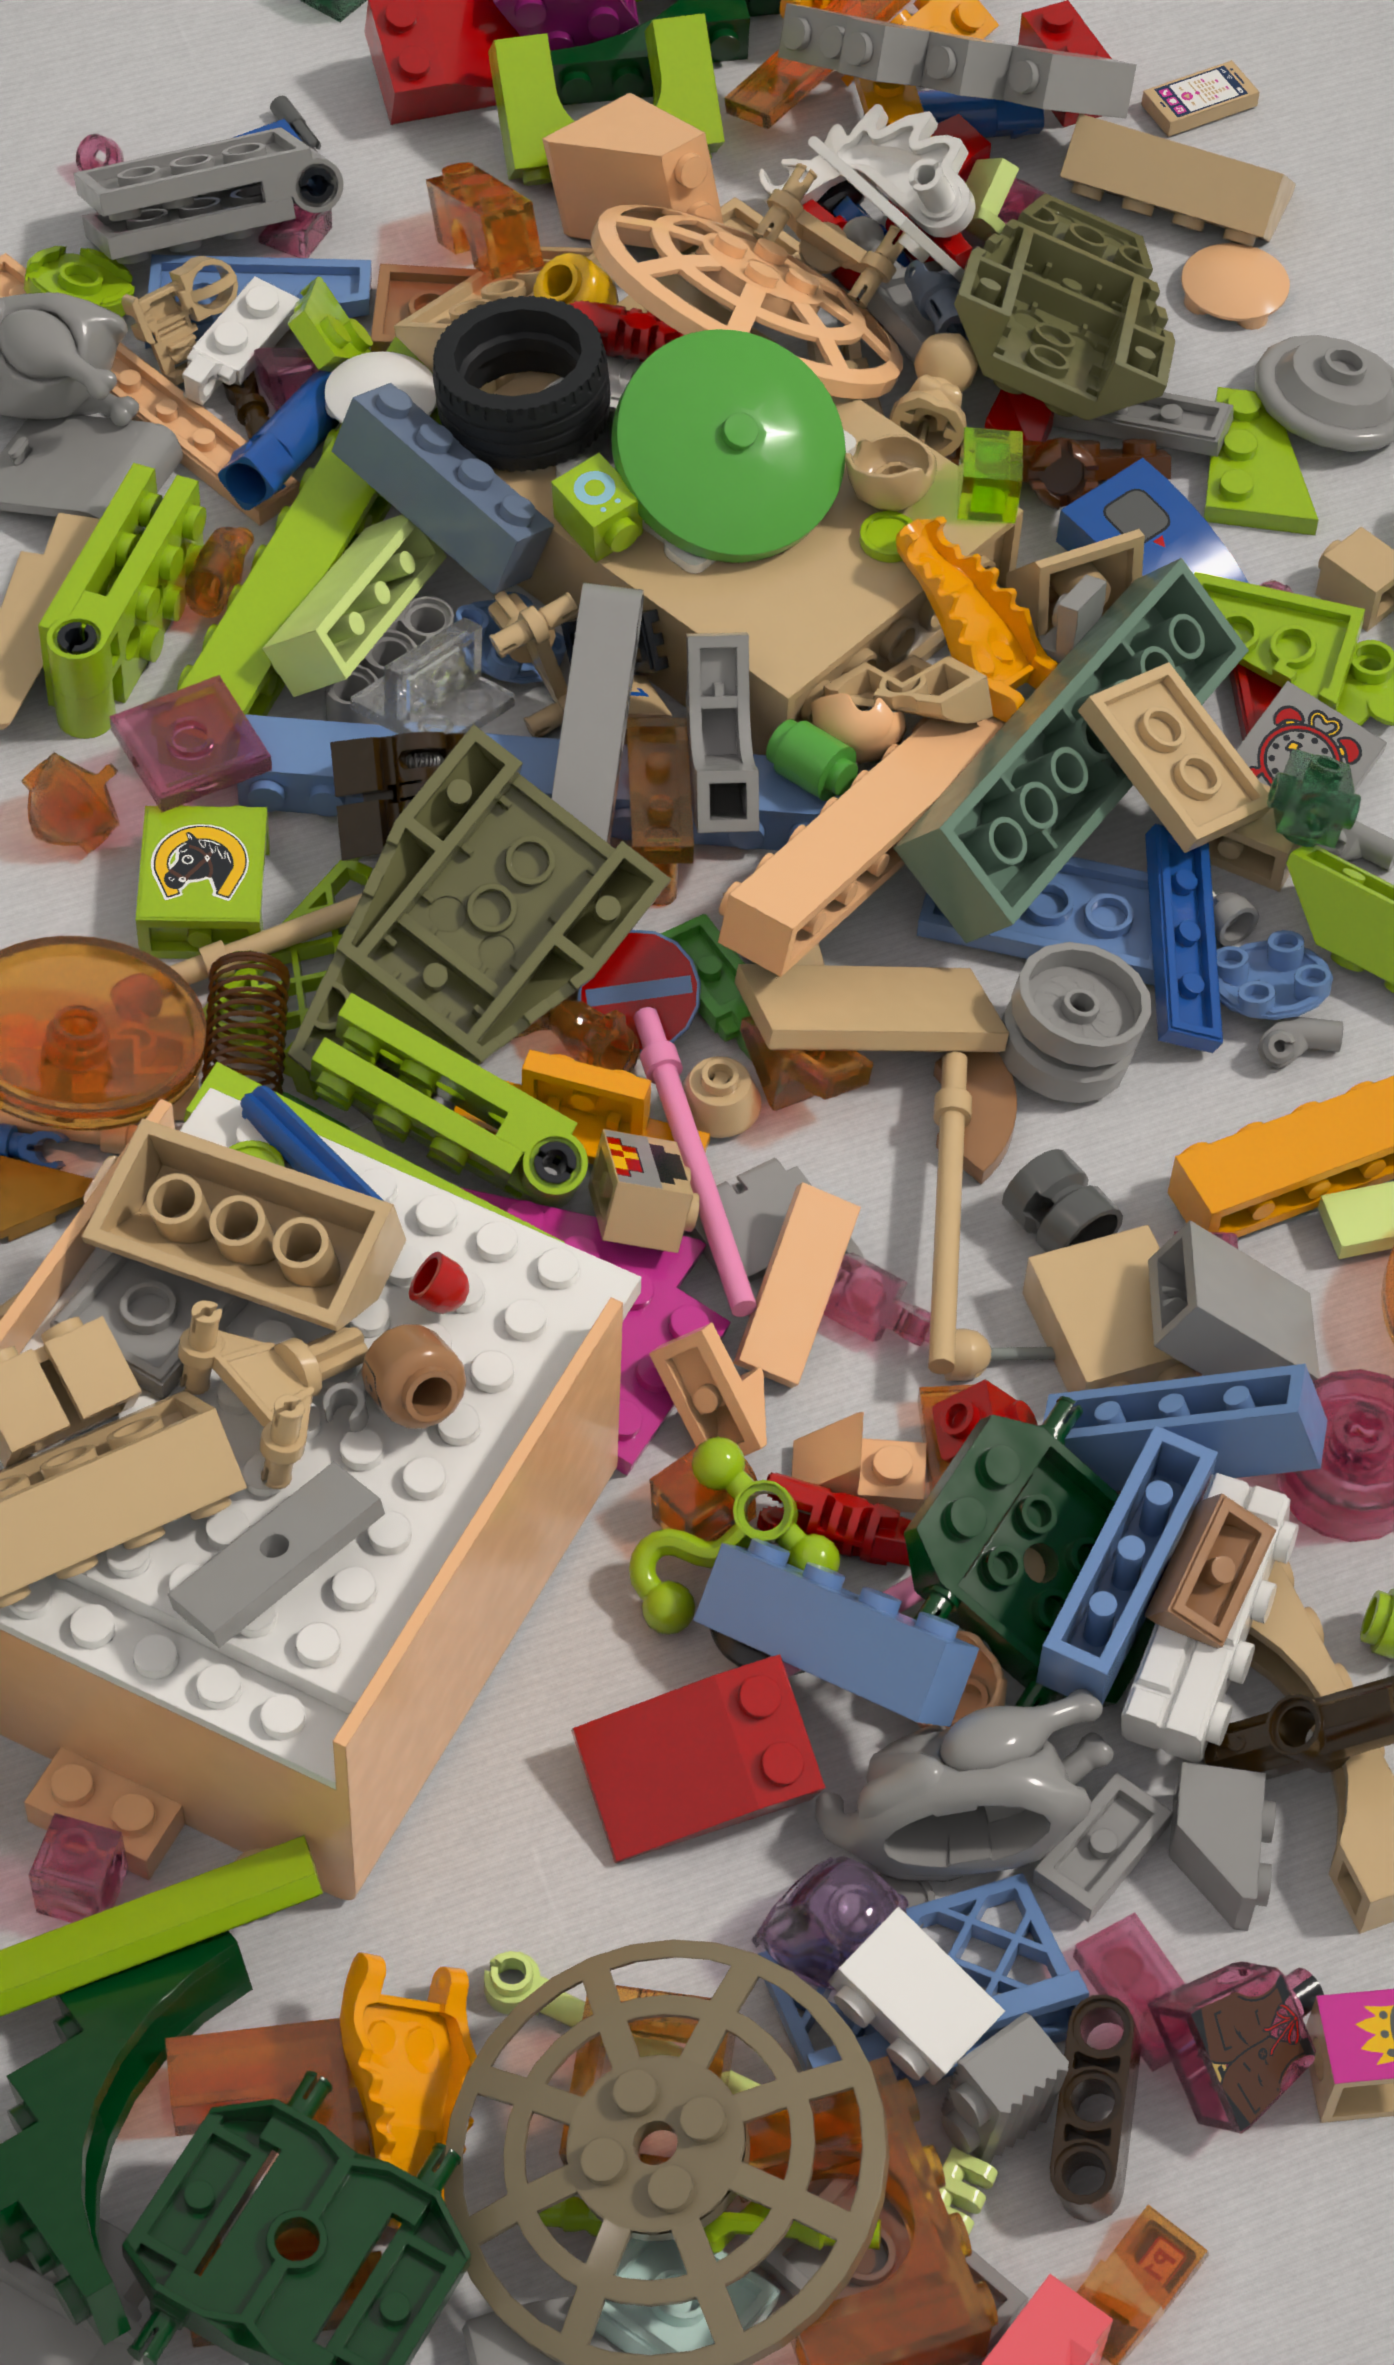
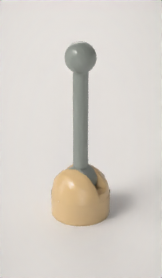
(975, 1354)

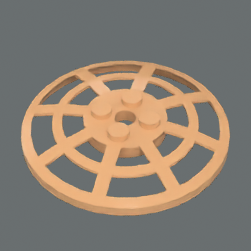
(751, 279)

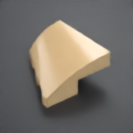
(916, 687)

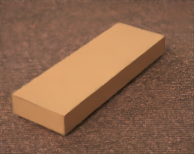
(797, 1285)

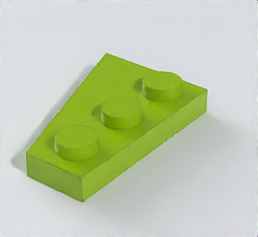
(1257, 473)
(1290, 635)

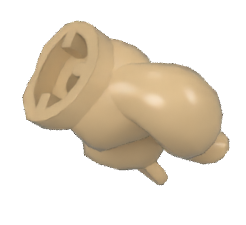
(934, 401)

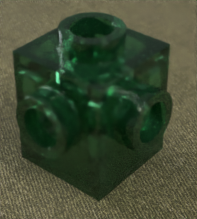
(1313, 799)

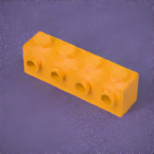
(1288, 1163)

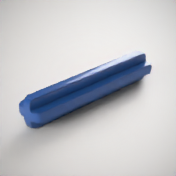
(298, 1142)

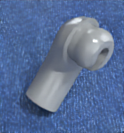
(1364, 843)
(1296, 1035)

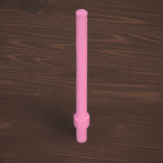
(663, 1068)

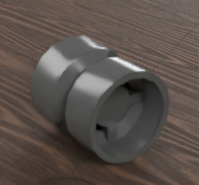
(1056, 1203)

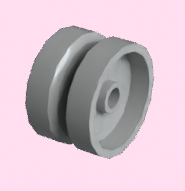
(1074, 1022)

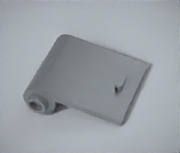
(79, 463)

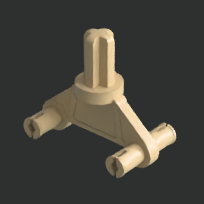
(826, 244)
(529, 638)
(268, 1379)

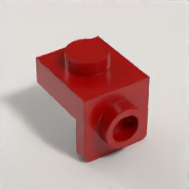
(960, 1413)

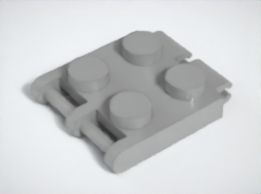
(758, 1216)

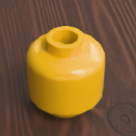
(574, 278)

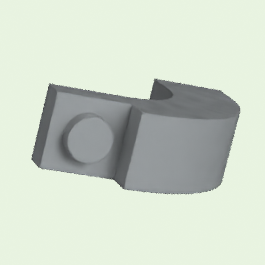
(719, 733)

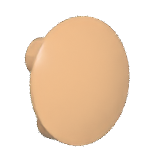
(1235, 284)

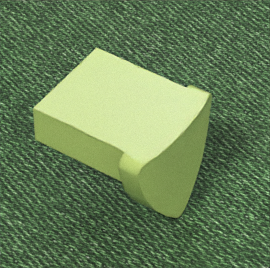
(990, 185)

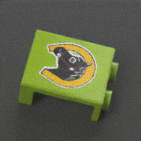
(200, 877)

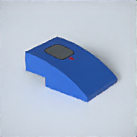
(1148, 502)

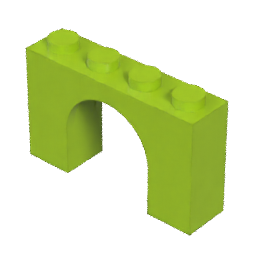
(532, 110)

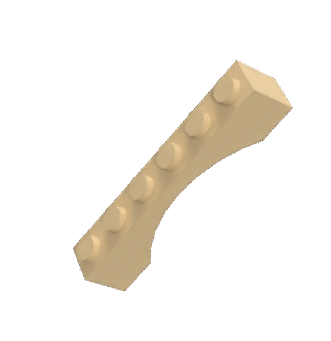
(1296, 1661)

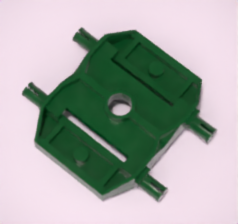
(967, 1543)
(274, 2306)

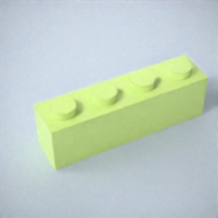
(353, 605)

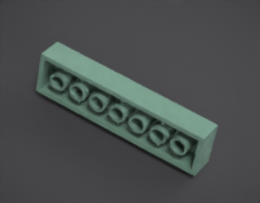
(1046, 773)

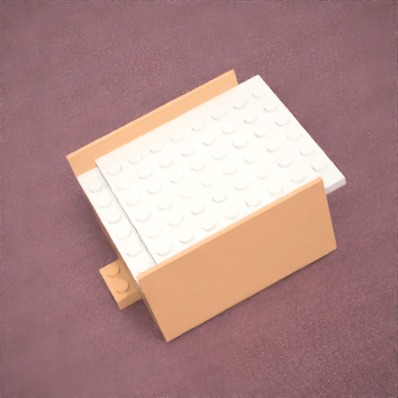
(368, 1666)

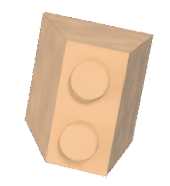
(630, 157)

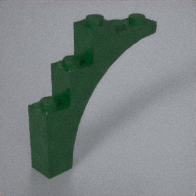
(621, 62)
(78, 2102)

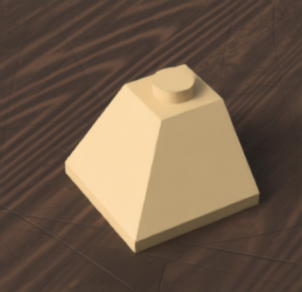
(1044, 581)

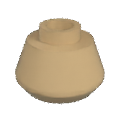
(722, 1097)

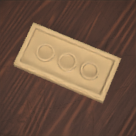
(871, 1009)

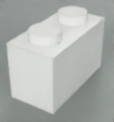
(914, 1998)

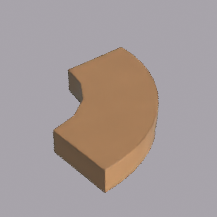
(992, 1113)

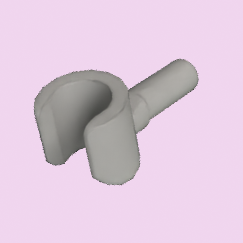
(348, 1394)

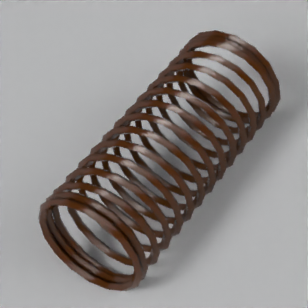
(262, 997)

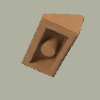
(1211, 1571)

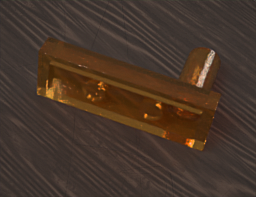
(660, 796)

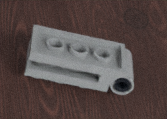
(204, 193)

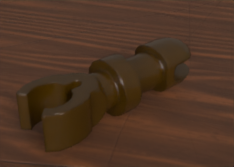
(248, 404)

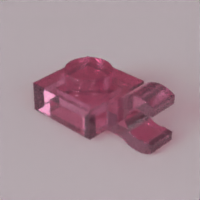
(869, 1302)

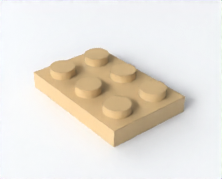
(1176, 756)

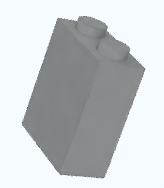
(1227, 1309)

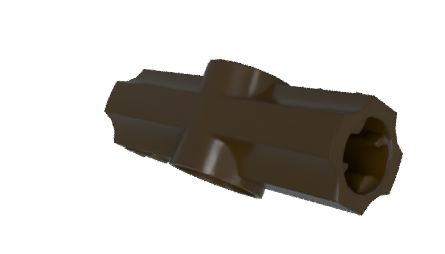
(1276, 1740)

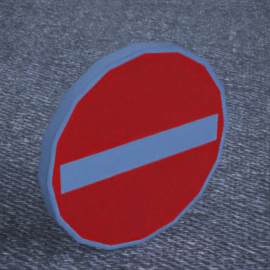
(647, 973)

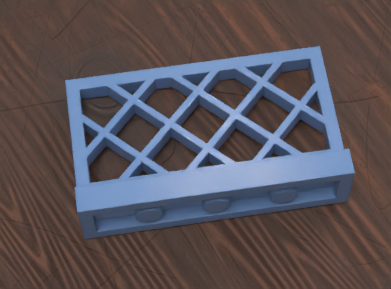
(1047, 2001)

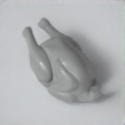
(60, 358)
(971, 1793)

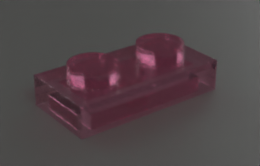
(1134, 1969)

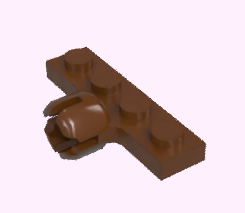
(1070, 468)

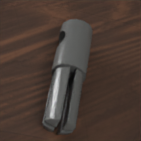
(284, 109)

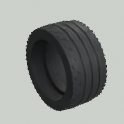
(517, 338)

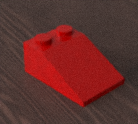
(434, 55)
(698, 1759)

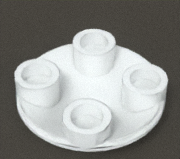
(375, 370)

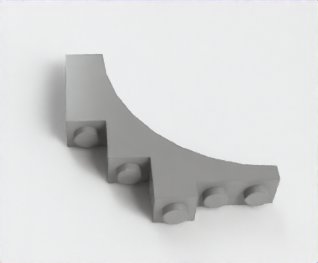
(956, 63)

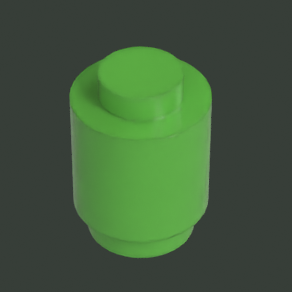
(812, 759)

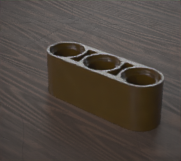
(1101, 2142)

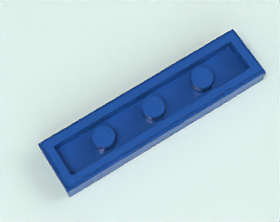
(1183, 943)

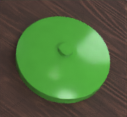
(729, 445)

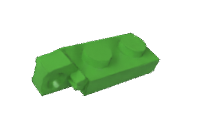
(717, 968)

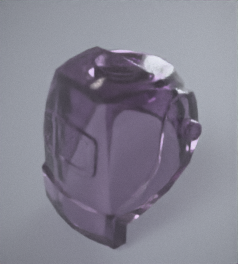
(826, 1918)

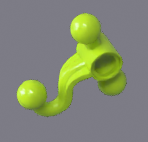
(718, 1466)

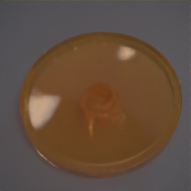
(94, 1033)

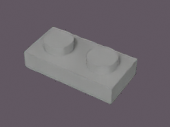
(1103, 1847)

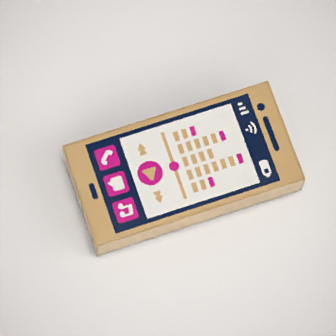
(1200, 98)

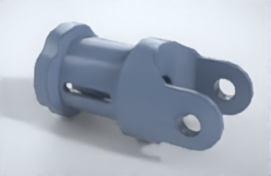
(941, 288)

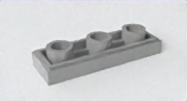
(276, 1554)

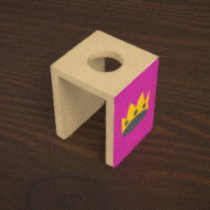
(1353, 2055)

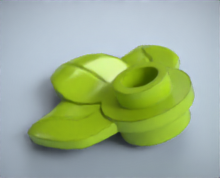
(1369, 684)

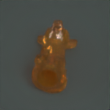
(591, 1035)

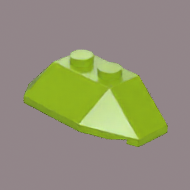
(1346, 911)

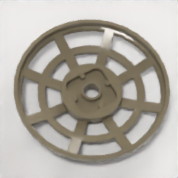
(698, 2179)

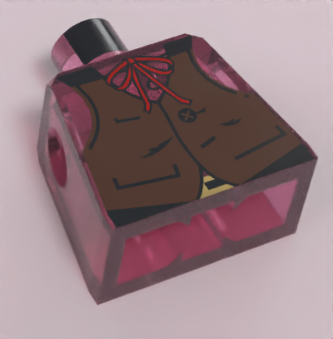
(1237, 2039)

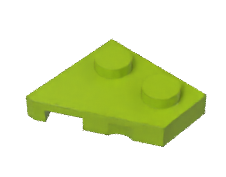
(326, 329)

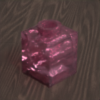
(77, 1869)

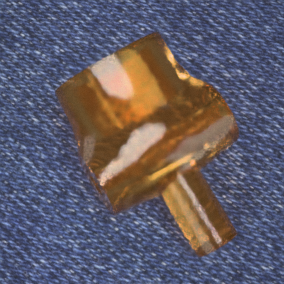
(217, 570)

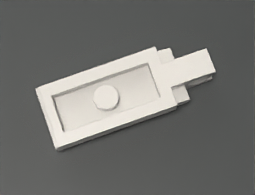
(227, 348)

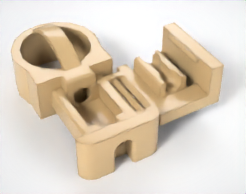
(171, 320)

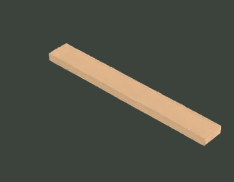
(202, 436)

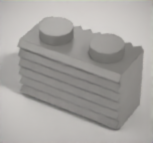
(1003, 2089)

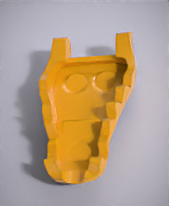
(976, 615)
(406, 2059)

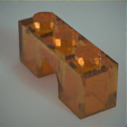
(486, 217)

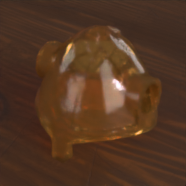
(70, 803)

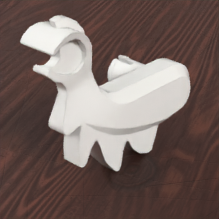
(903, 164)

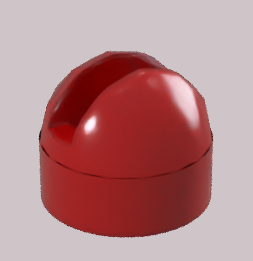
(439, 1284)

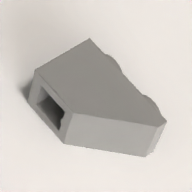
(1219, 1836)

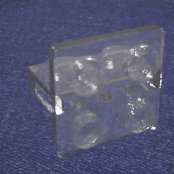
(436, 687)

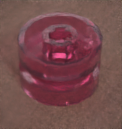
(1355, 1486)

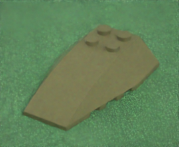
(1067, 312)
(480, 911)

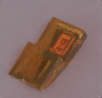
(1141, 2280)

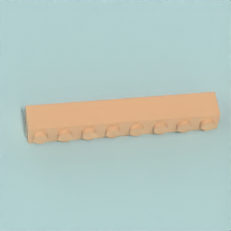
(846, 849)

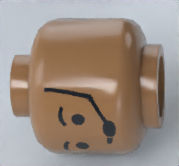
(414, 1376)

